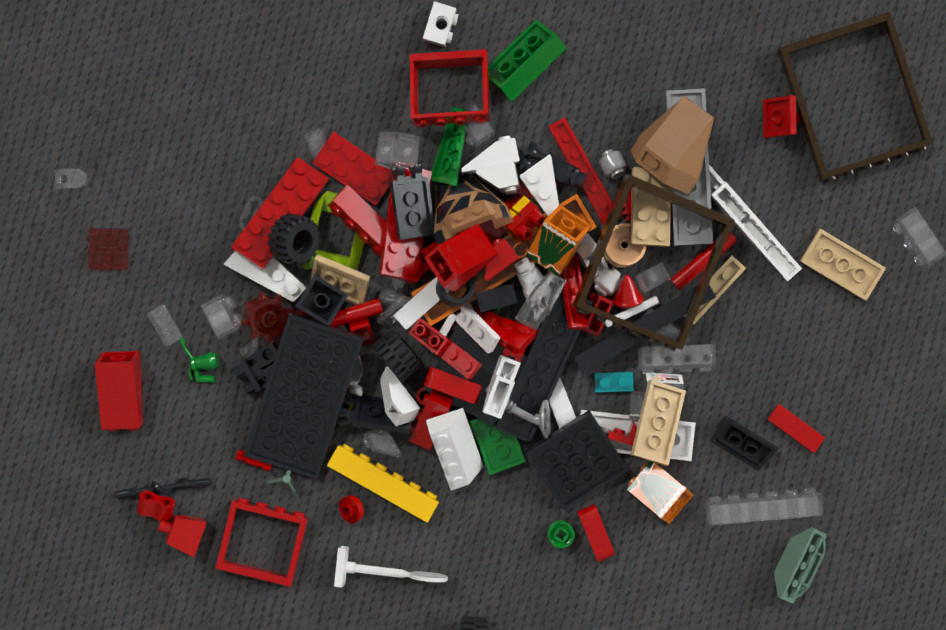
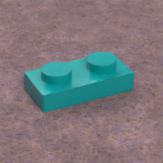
(613, 382)

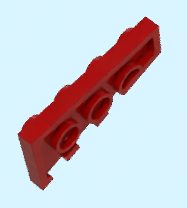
(511, 333)

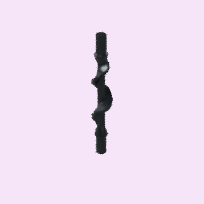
(165, 489)

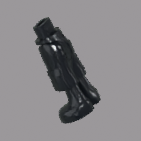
(563, 171)

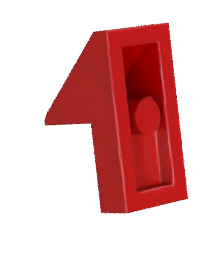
(620, 436)

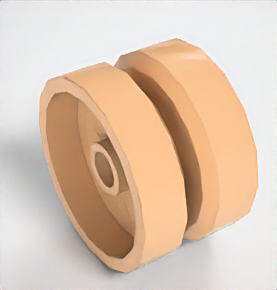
(622, 257)

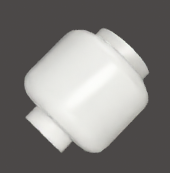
(607, 282)

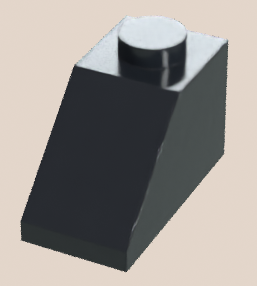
(496, 298)

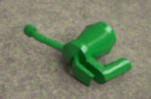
(204, 362)

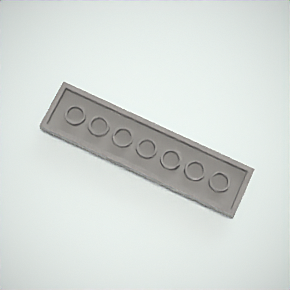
(688, 226)

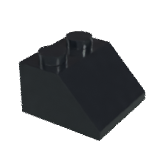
(320, 301)

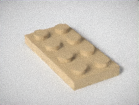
(649, 214)
(842, 264)
(658, 422)

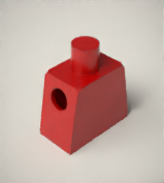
(183, 532)

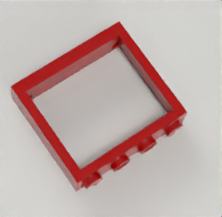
(448, 59)
(254, 572)

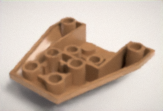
(676, 145)

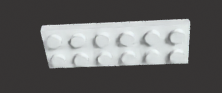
(682, 444)

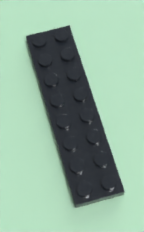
(540, 370)

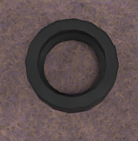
(448, 300)

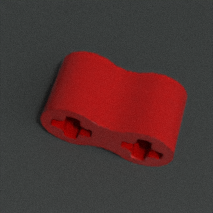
(155, 506)

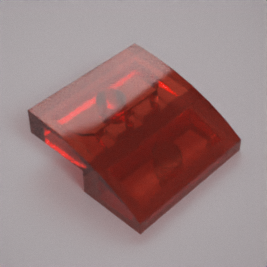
(108, 257)

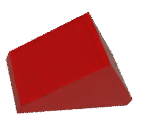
(364, 329)

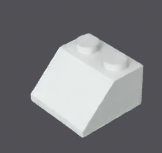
(501, 177)

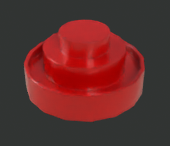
(351, 509)

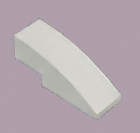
(500, 386)

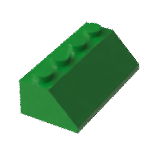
(525, 60)

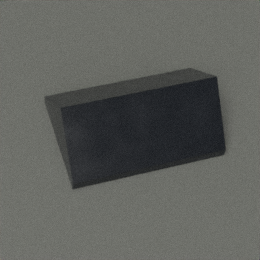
(743, 443)

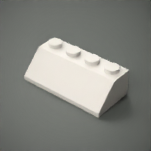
(455, 447)

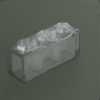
(918, 238)

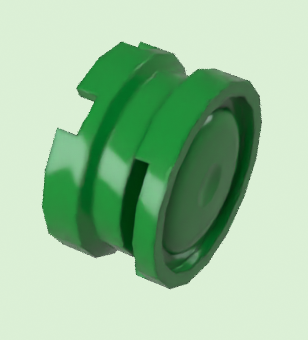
(560, 534)

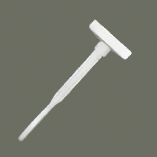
(344, 566)

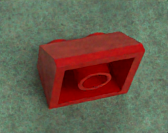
(505, 257)

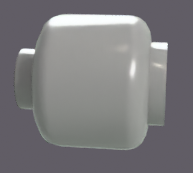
(613, 164)

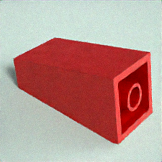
(119, 390)

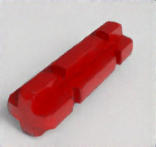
(240, 457)

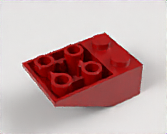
(461, 257)

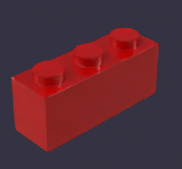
(435, 405)

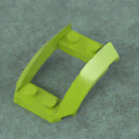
(357, 247)

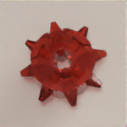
(258, 309)

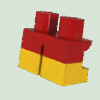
(525, 219)

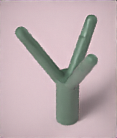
(285, 479)

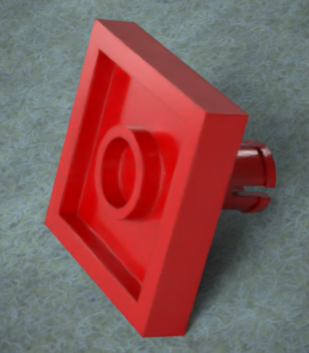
(780, 116)

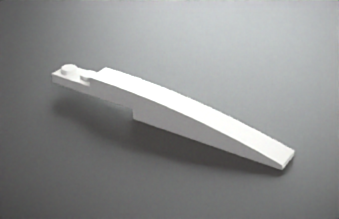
(752, 227)

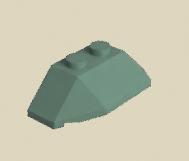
(799, 564)

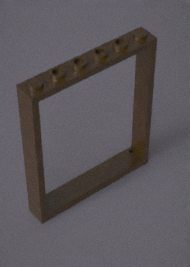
(784, 52)
(603, 241)

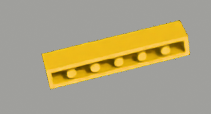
(383, 483)

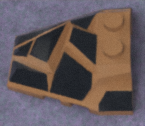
(466, 206)

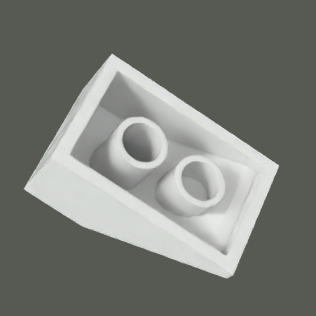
(498, 153)

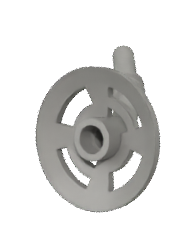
(542, 419)

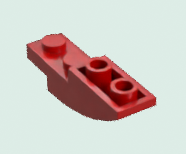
(445, 348)

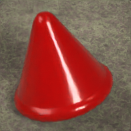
(627, 294)

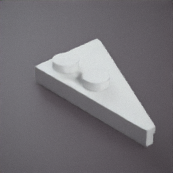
(542, 185)

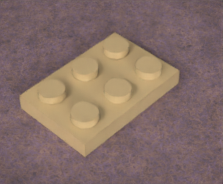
(342, 277)

